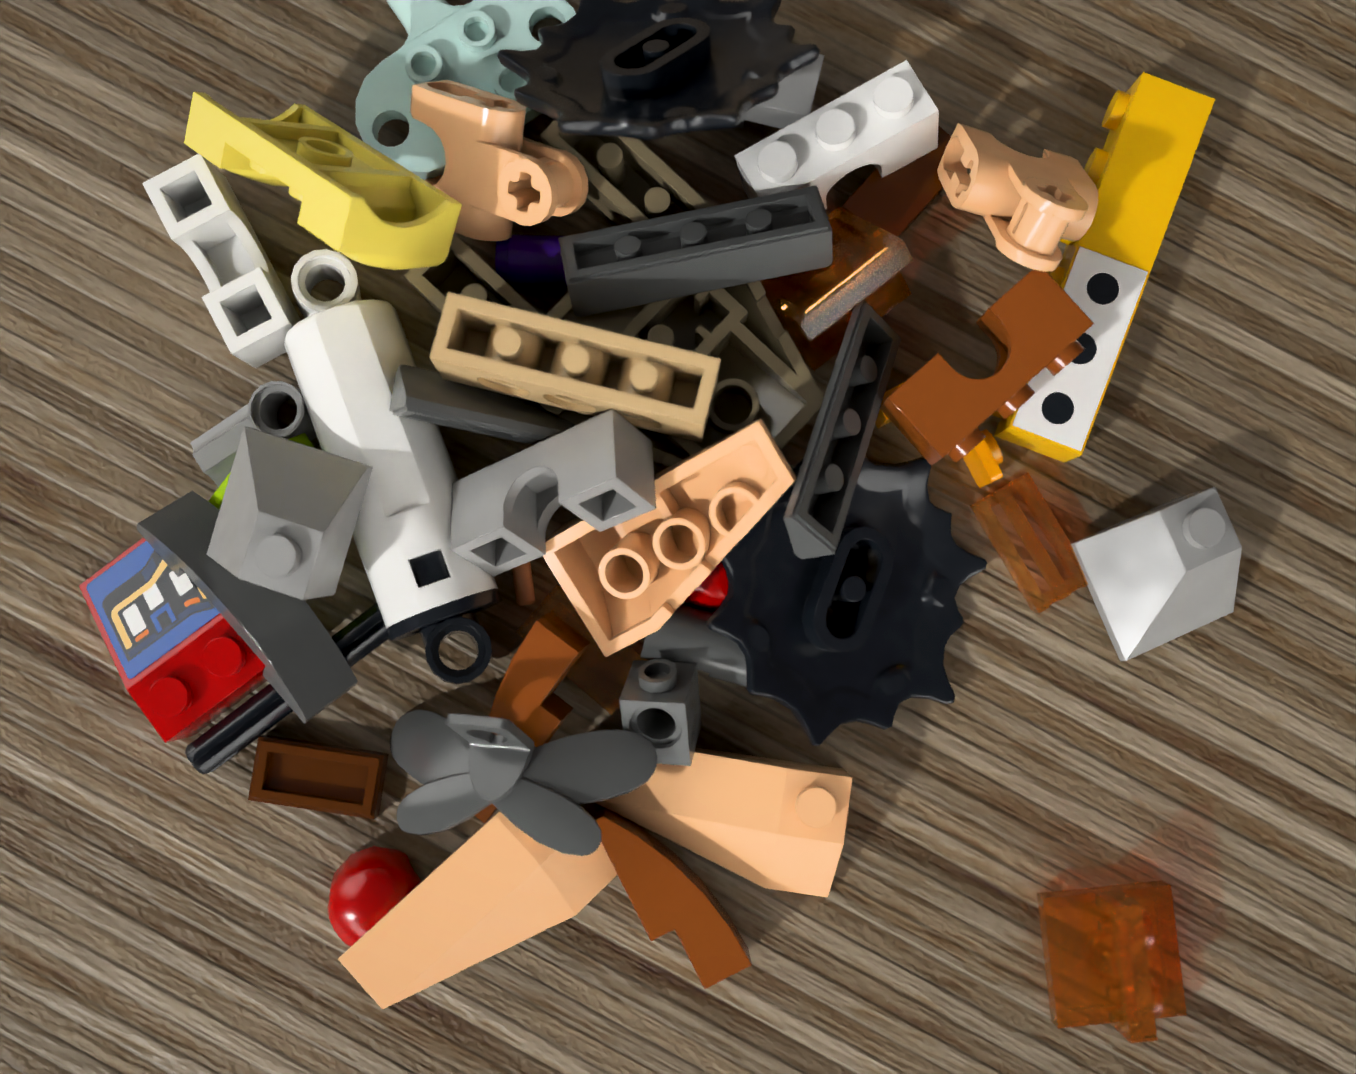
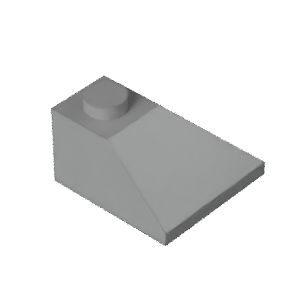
(288, 515)
(1162, 571)

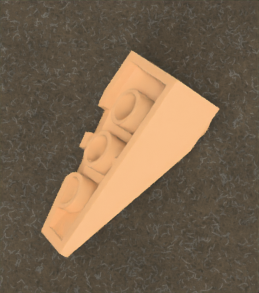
(646, 567)
(750, 815)
(473, 907)

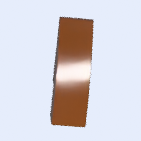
(530, 682)
(673, 897)

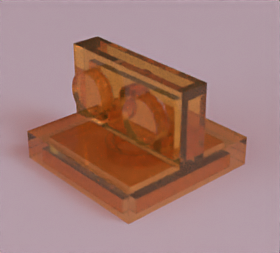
(820, 301)
(1112, 957)

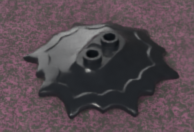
(657, 66)
(856, 636)

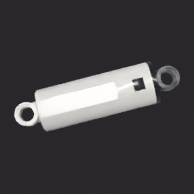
(346, 373)

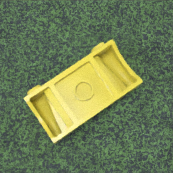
(346, 188)

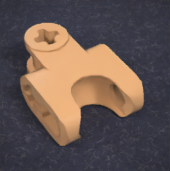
(492, 165)
(1020, 196)

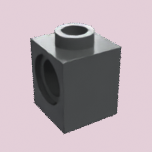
(664, 707)

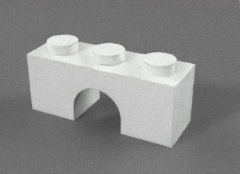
(877, 123)
(217, 236)

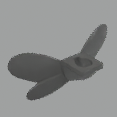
(532, 786)

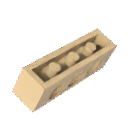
(574, 366)

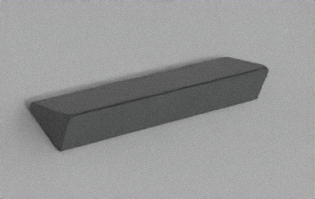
(696, 251)
(431, 399)
(841, 434)

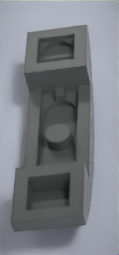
(278, 628)

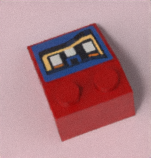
(169, 643)

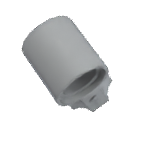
(218, 446)

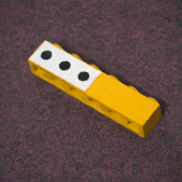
(1106, 270)

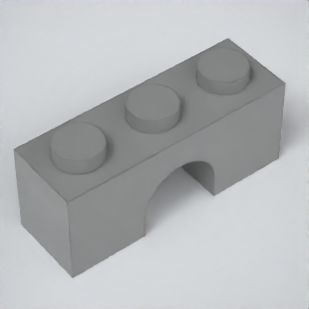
(593, 470)

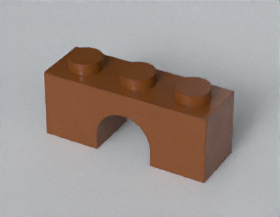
(1031, 330)

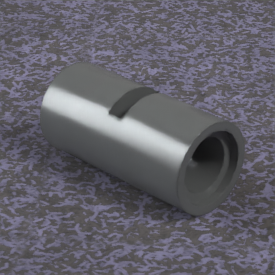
(689, 640)

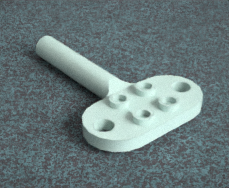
(450, 45)

